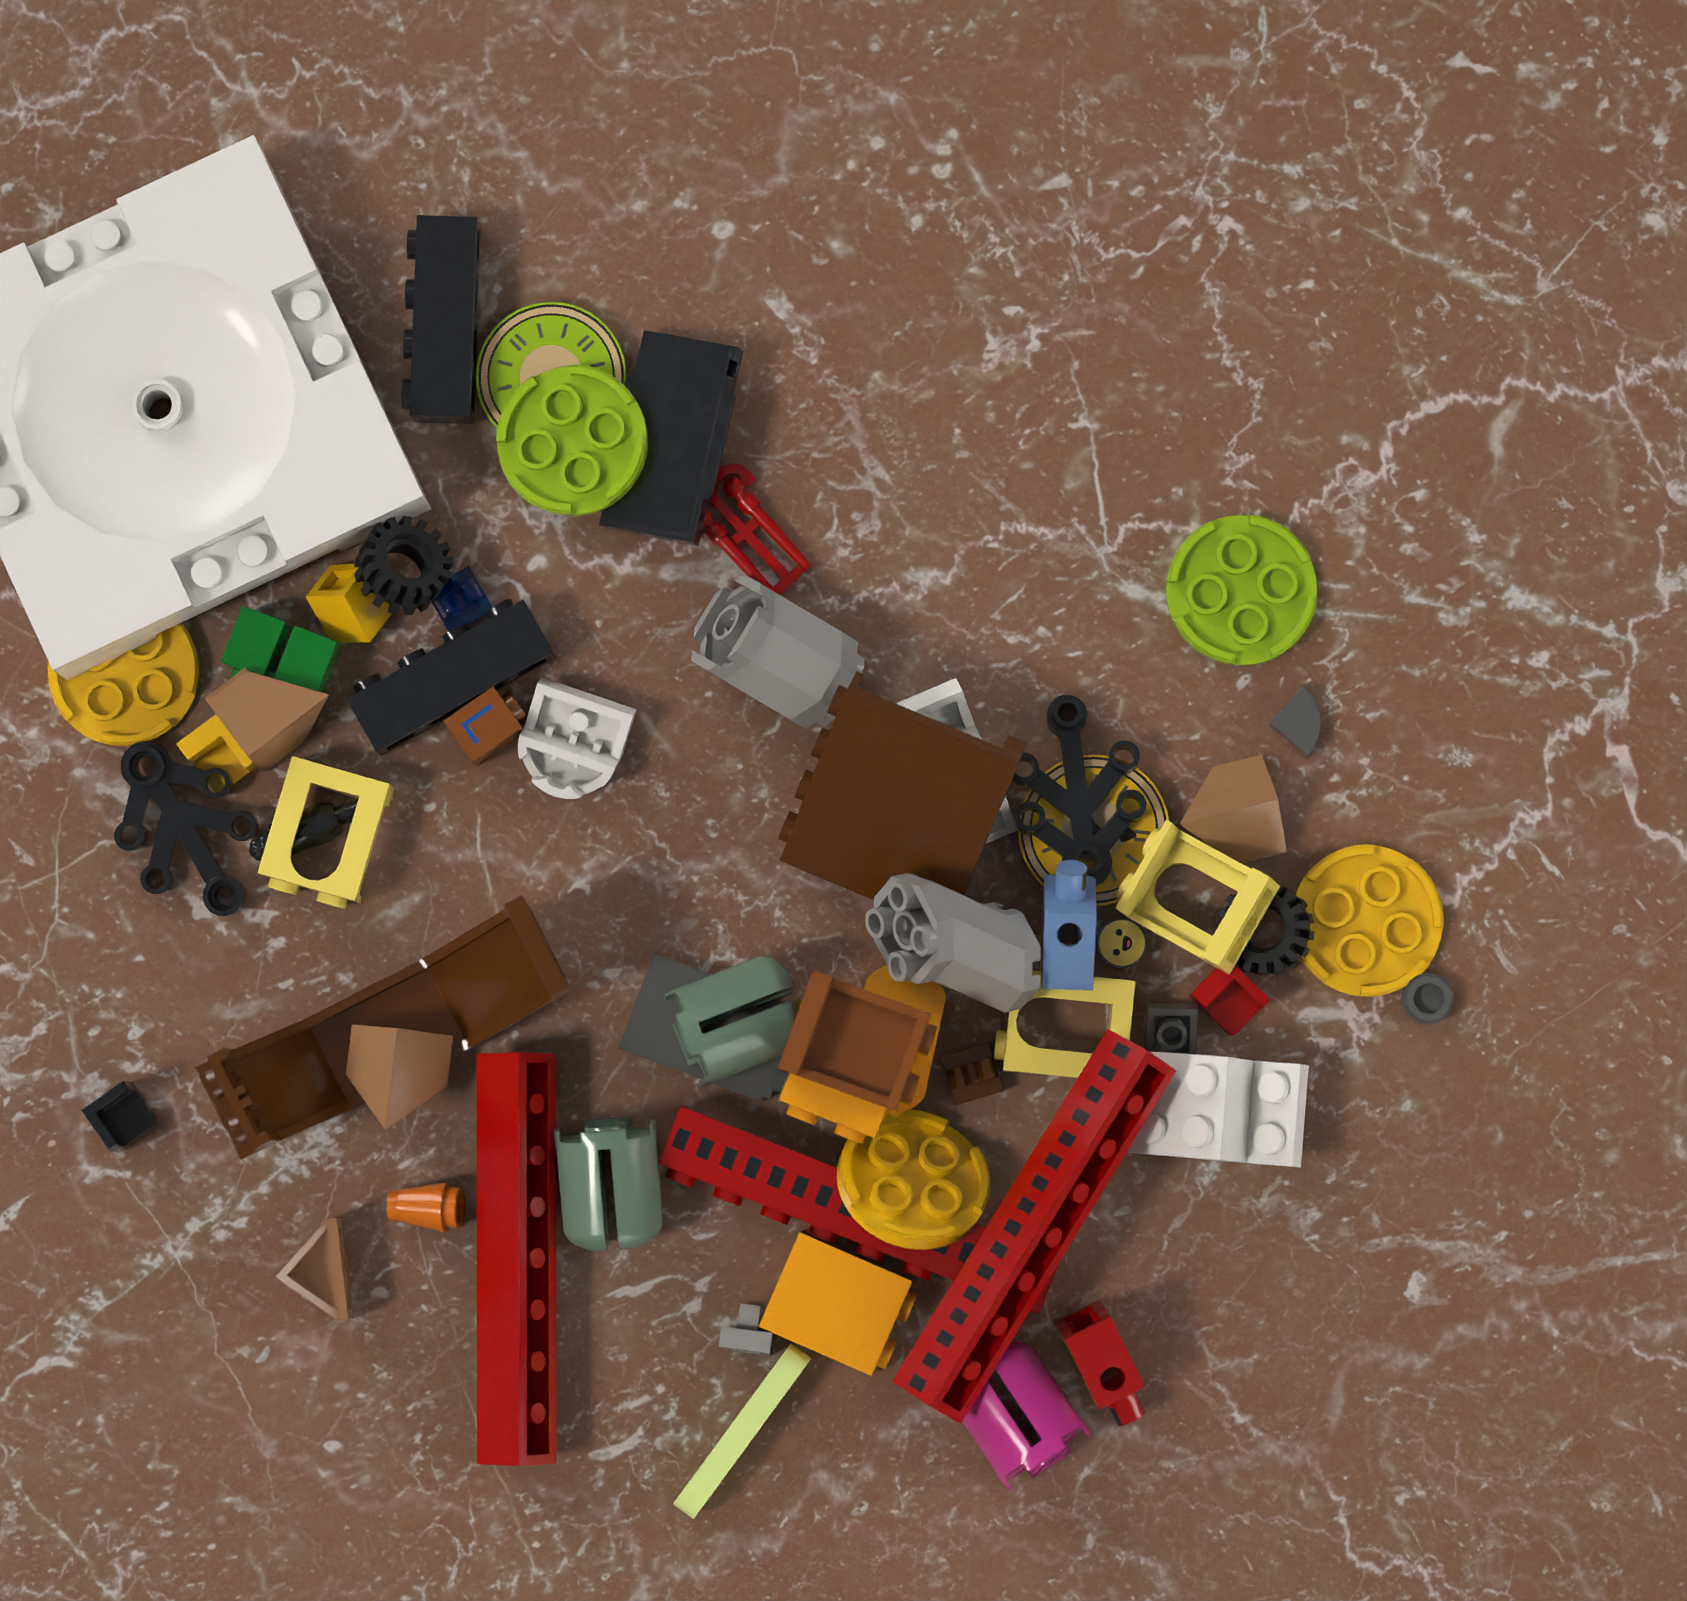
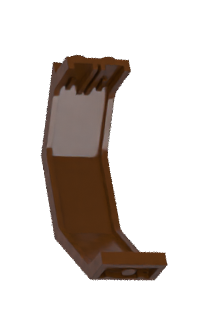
(460, 990)

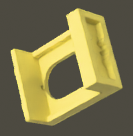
(1174, 847)
(347, 880)
(1023, 1058)

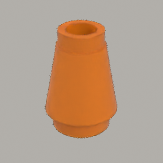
(428, 1206)

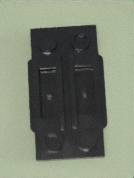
(687, 408)

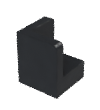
(121, 1116)

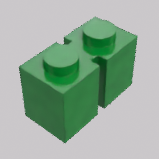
(260, 640)

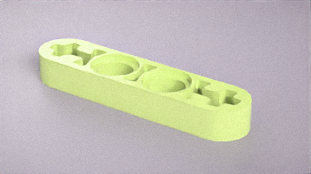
(742, 1431)

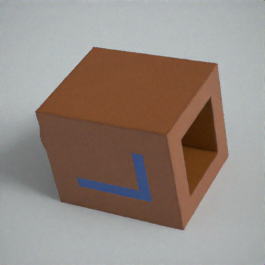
(486, 724)

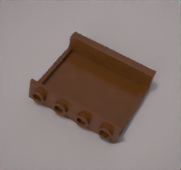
(895, 797)

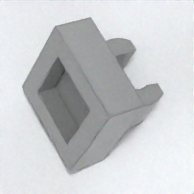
(746, 1336)

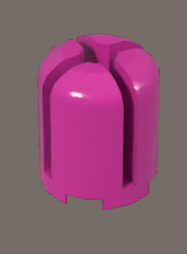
(1044, 1408)

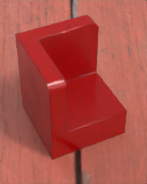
(1229, 999)

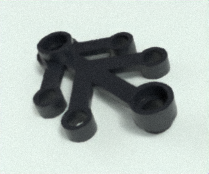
(1078, 800)
(179, 822)

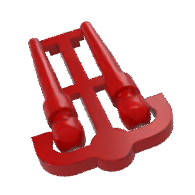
(750, 505)

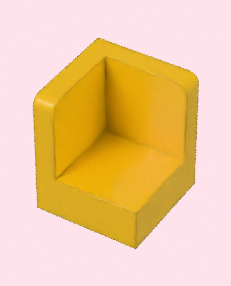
(343, 608)
(215, 747)

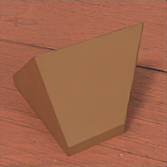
(266, 715)
(1238, 811)
(397, 1068)
(321, 1270)

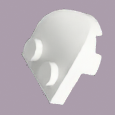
(572, 739)

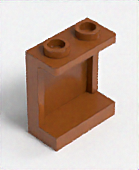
(857, 1042)

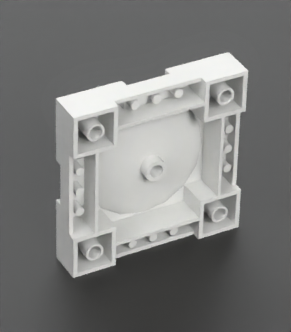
(270, 430)

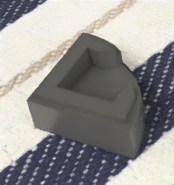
(1299, 721)

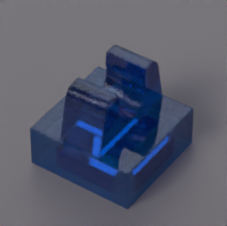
(462, 600)

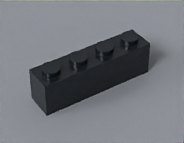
(444, 319)
(449, 677)

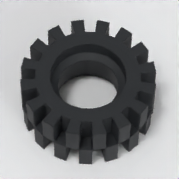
(391, 586)
(1293, 940)

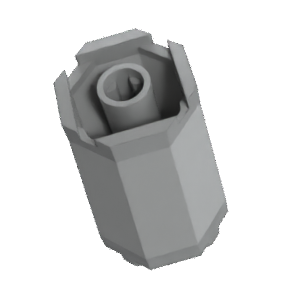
(775, 651)
(955, 942)

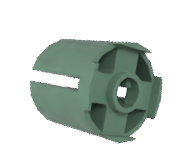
(725, 997)
(634, 1183)

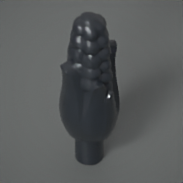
(317, 826)

